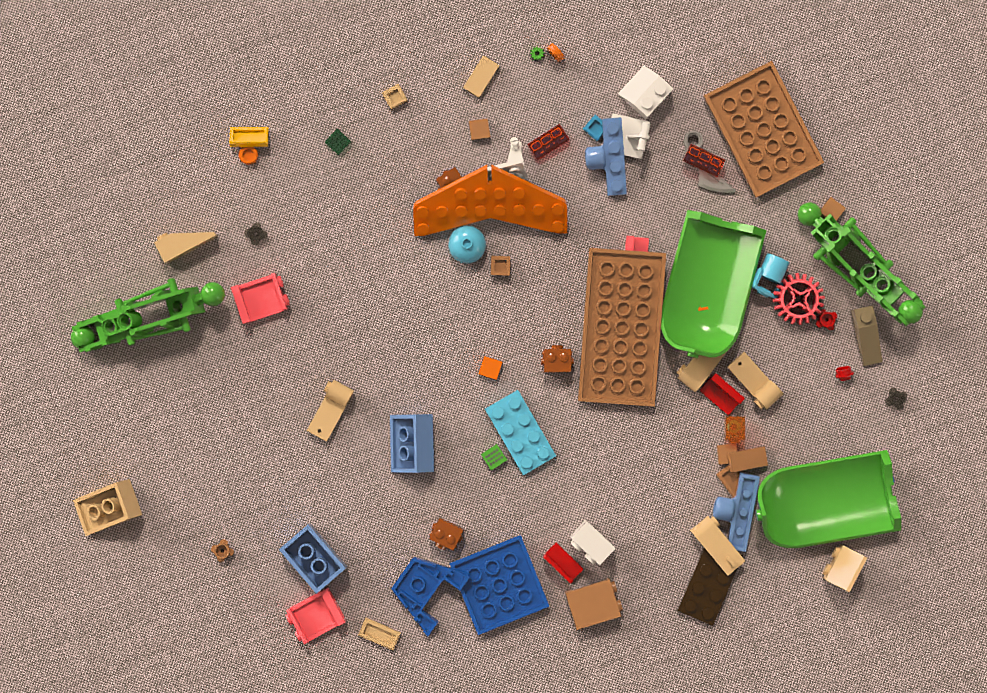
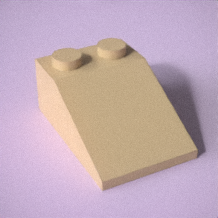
(107, 507)

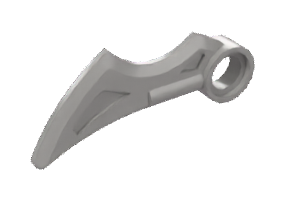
(706, 180)

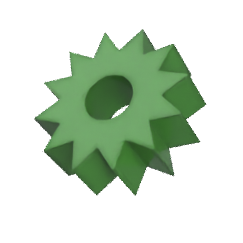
(537, 50)

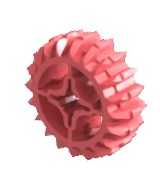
(792, 292)

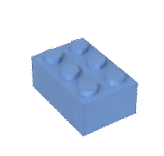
(313, 558)

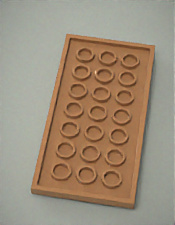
(621, 327)

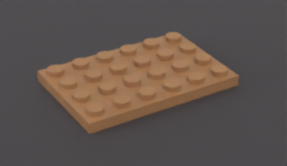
(763, 129)

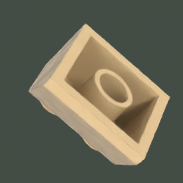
(844, 567)

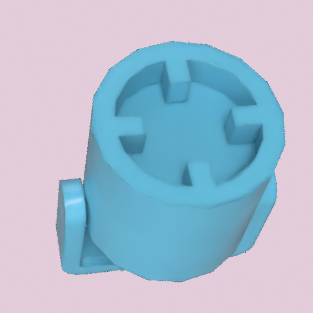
(772, 270)

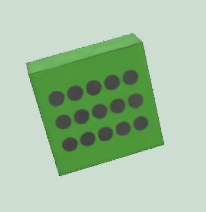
(493, 457)

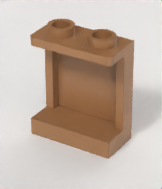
(594, 603)

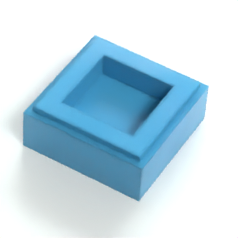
(594, 128)

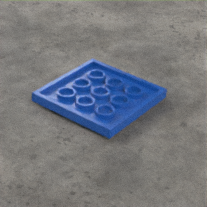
(500, 585)

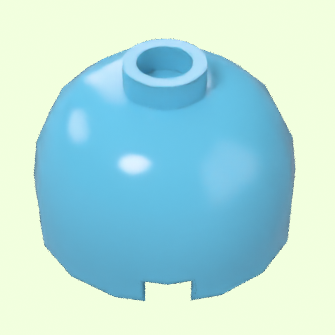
(467, 244)

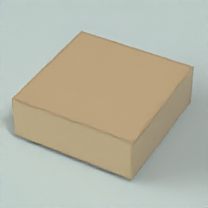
(394, 96)

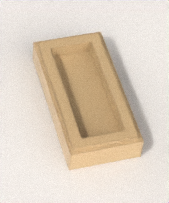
(481, 76)
(379, 633)

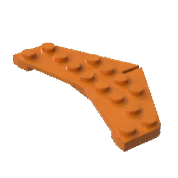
(501, 199)

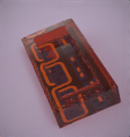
(548, 142)
(703, 160)

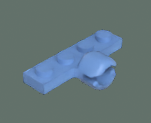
(610, 156)
(739, 510)

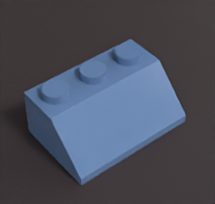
(412, 443)

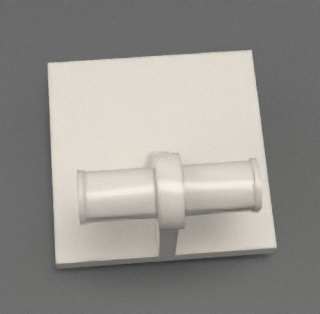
(634, 135)
(515, 161)

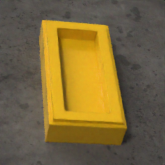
(249, 136)

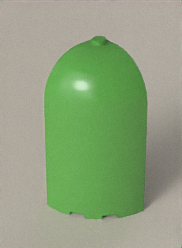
(714, 271)
(829, 501)

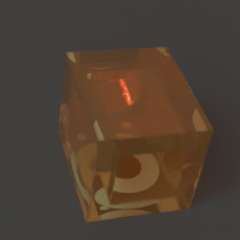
(734, 428)

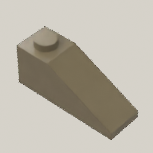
(867, 335)

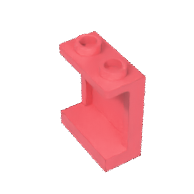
(260, 298)
(315, 615)

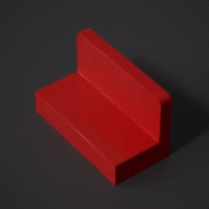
(721, 394)
(562, 562)

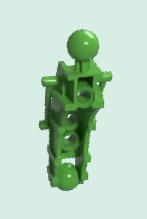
(825, 229)
(190, 298)

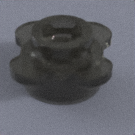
(250, 233)
(897, 403)

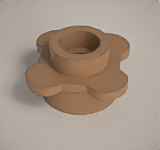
(216, 549)

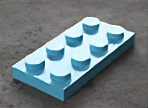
(520, 432)

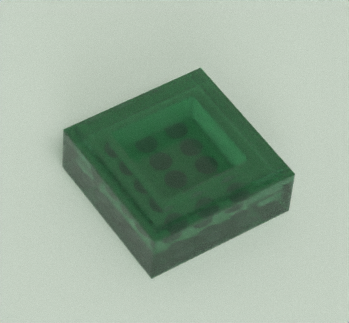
(337, 142)

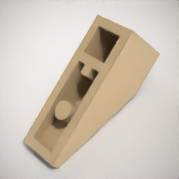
(178, 244)

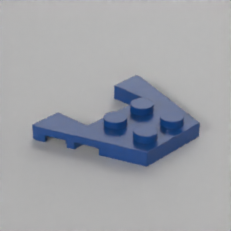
(418, 585)

